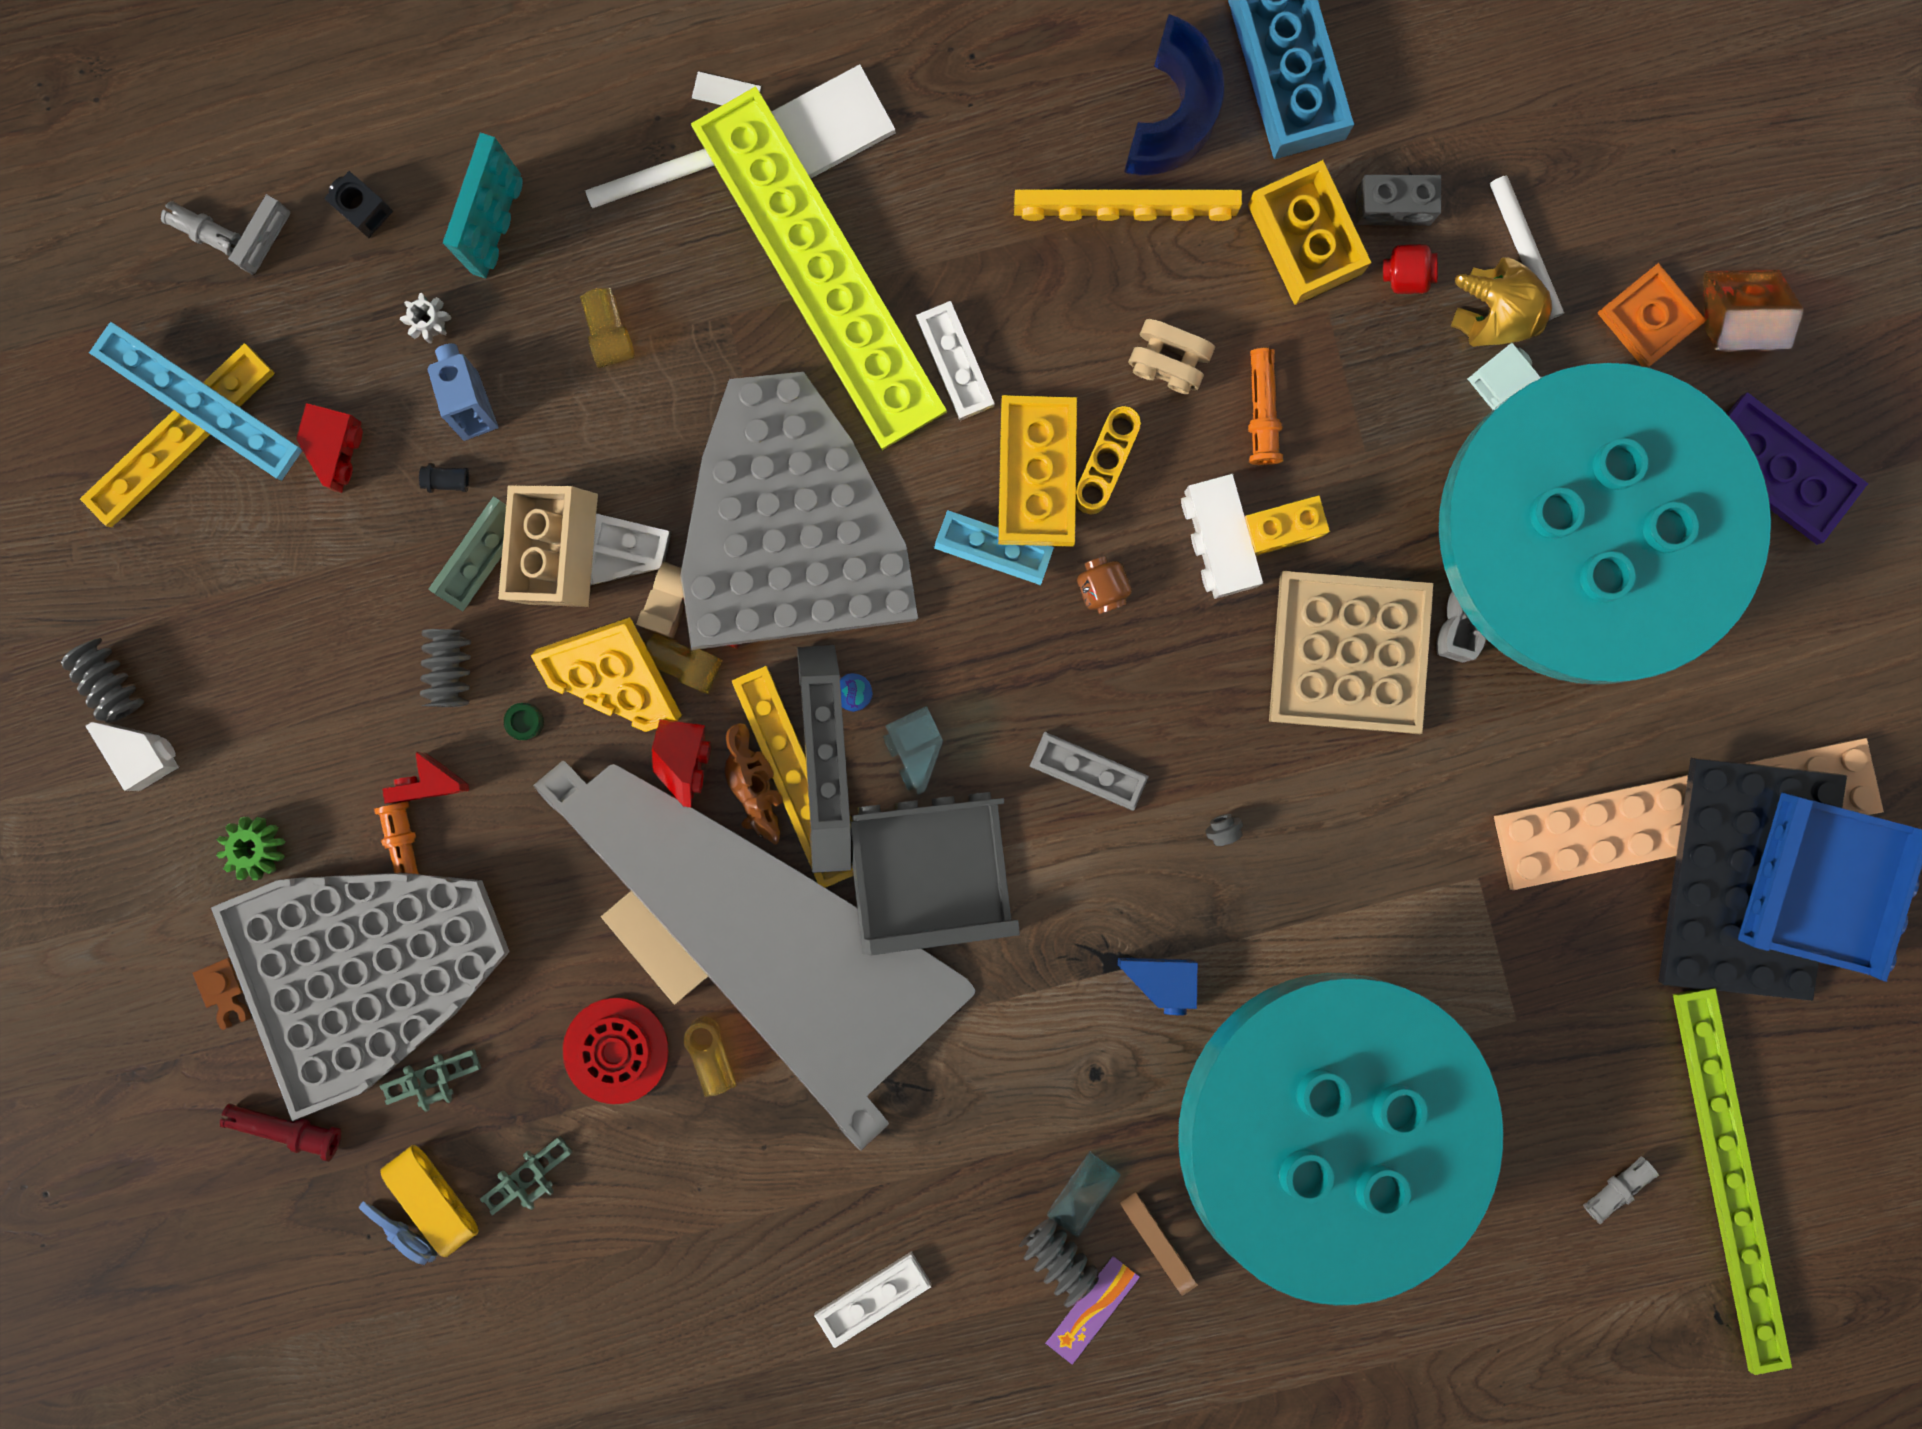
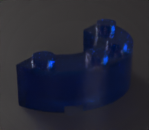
(1200, 81)

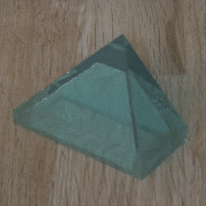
(1083, 1194)

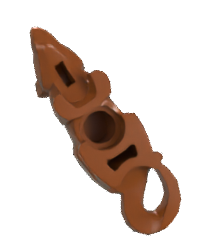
(748, 779)

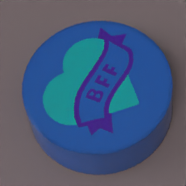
(855, 692)

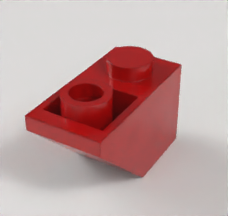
(329, 443)
(678, 757)

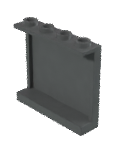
(930, 874)

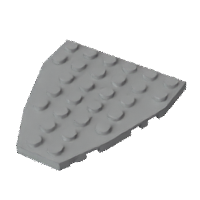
(788, 524)
(355, 972)

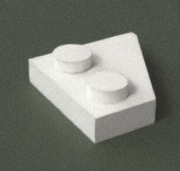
(626, 549)

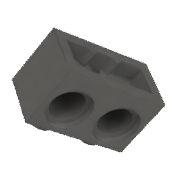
(1398, 200)

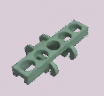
(443, 1077)
(539, 1172)

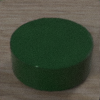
(523, 721)

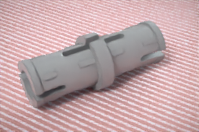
(200, 228)
(1620, 1190)

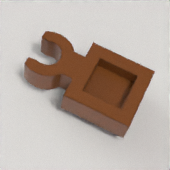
(220, 987)

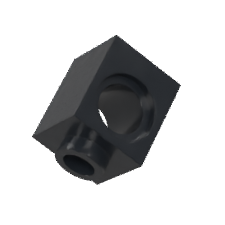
(369, 214)

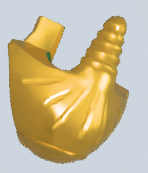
(1516, 301)

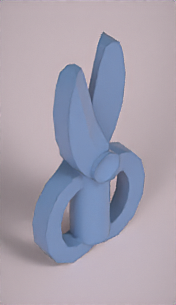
(398, 1233)

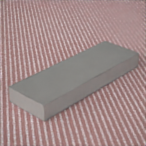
(1089, 771)

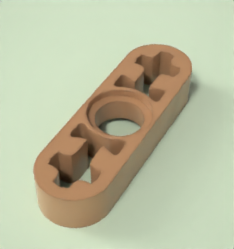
(1159, 1244)

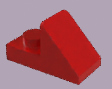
(434, 782)

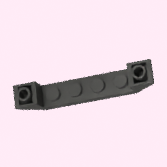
(825, 759)

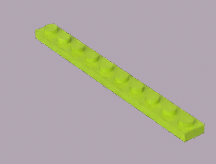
(1732, 1181)

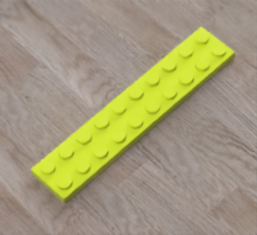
(819, 268)

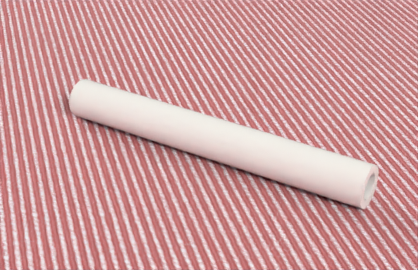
(648, 178)
(1523, 238)

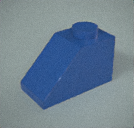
(1165, 982)

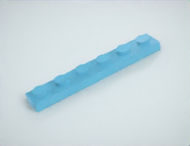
(195, 401)

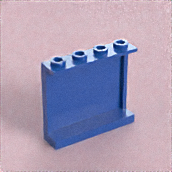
(1834, 886)

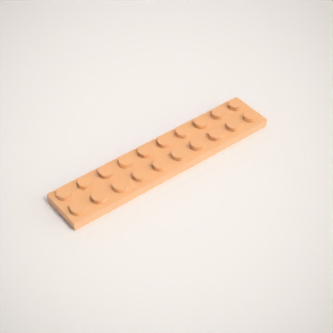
(1645, 819)

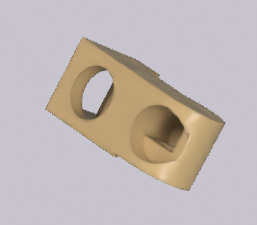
(664, 602)

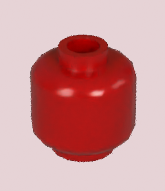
(1411, 269)

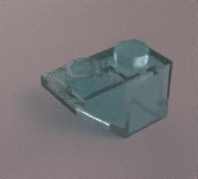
(918, 745)

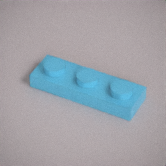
(979, 544)

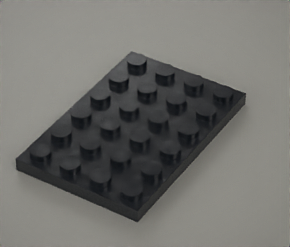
(1715, 869)

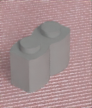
(1458, 636)

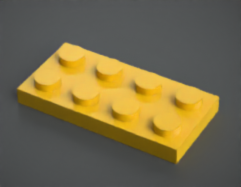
(1037, 471)

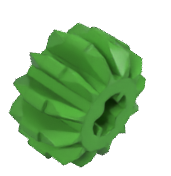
(237, 847)

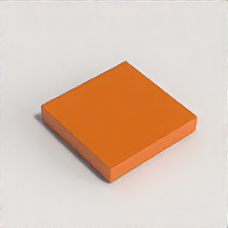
(1651, 316)

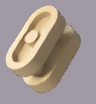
(1181, 375)

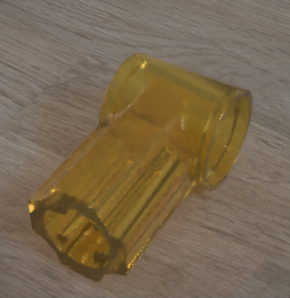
(608, 337)
(690, 666)
(711, 1059)

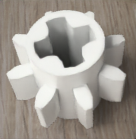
(417, 310)

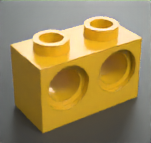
(1287, 525)

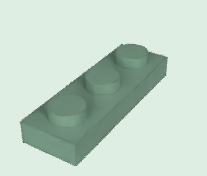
(473, 558)

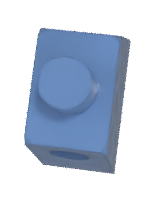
(460, 393)

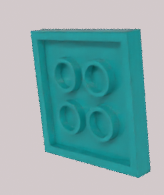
(483, 207)

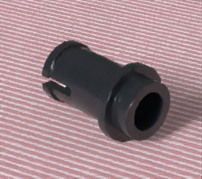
(443, 478)

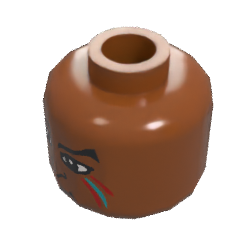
(1104, 585)

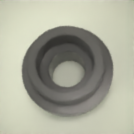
(1224, 829)

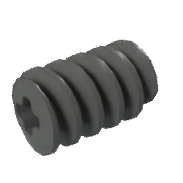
(445, 668)
(99, 682)
(1061, 1261)

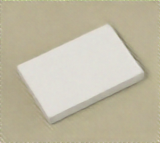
(834, 121)

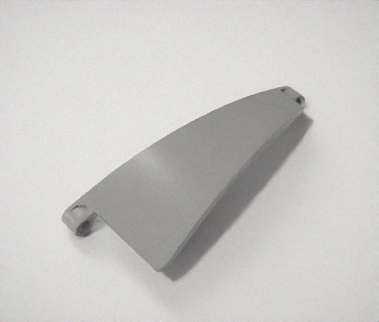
(767, 941)

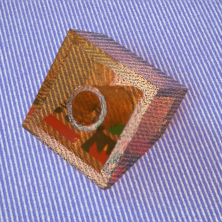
(1750, 310)

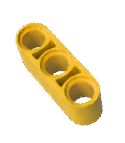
(1113, 443)
(429, 1201)

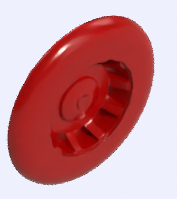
(615, 1051)

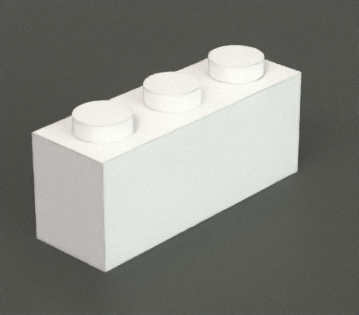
(1221, 536)

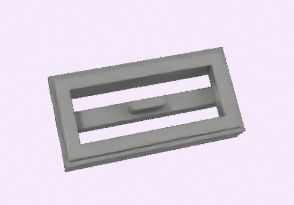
(259, 235)

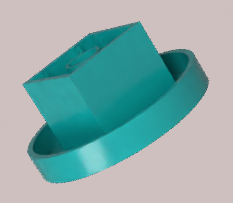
(1605, 524)
(1341, 1138)

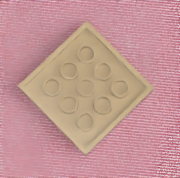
(1351, 652)

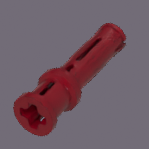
(297, 1135)

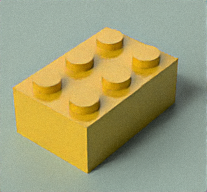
(1308, 232)

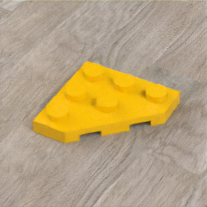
(610, 673)

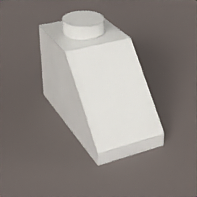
(133, 755)

